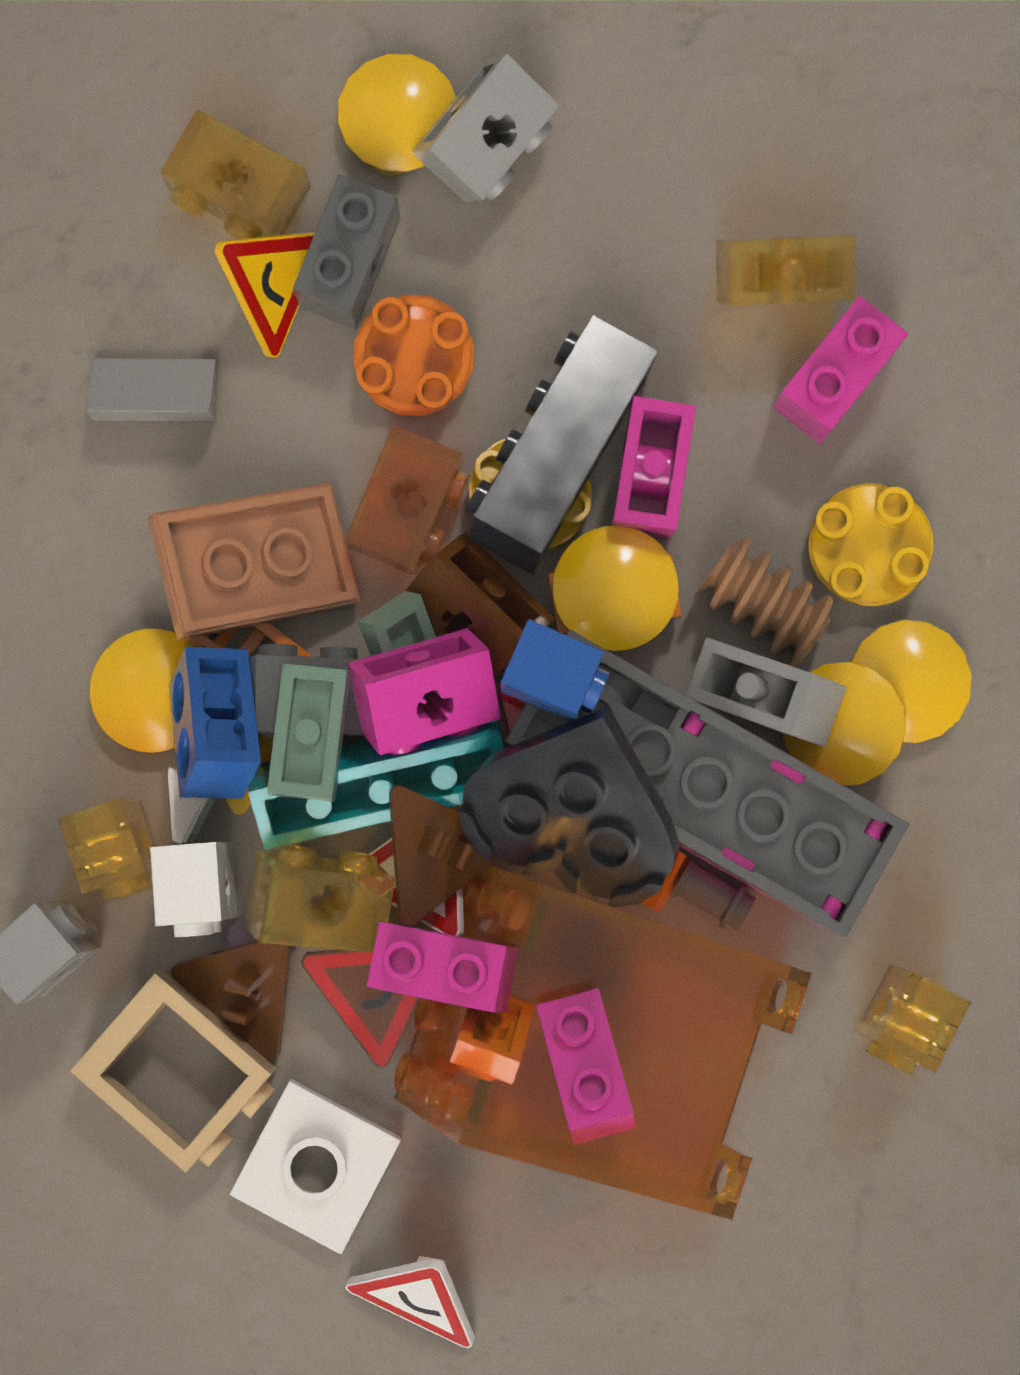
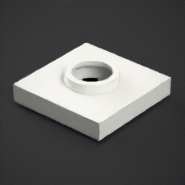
(357, 1145)

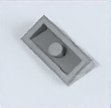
(152, 390)

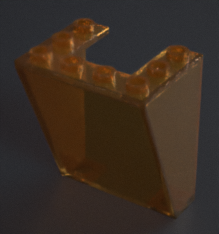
(680, 1025)

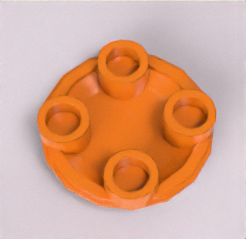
(413, 354)

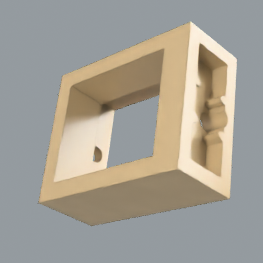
(124, 1031)

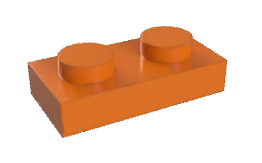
(494, 1041)

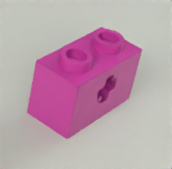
(839, 369)
(653, 466)
(448, 669)
(443, 967)
(586, 1066)

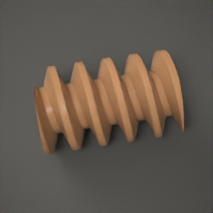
(767, 600)

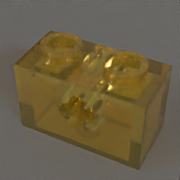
(217, 153)
(785, 269)
(110, 848)
(345, 920)
(911, 1020)

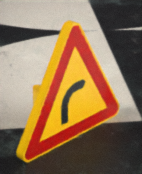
(263, 281)

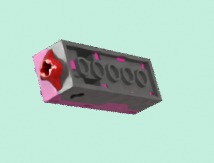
(742, 798)

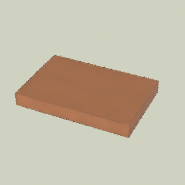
(253, 560)

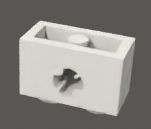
(193, 887)

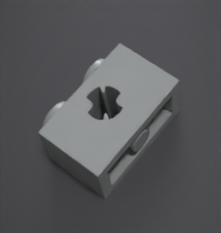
(455, 143)
(766, 691)
(44, 949)

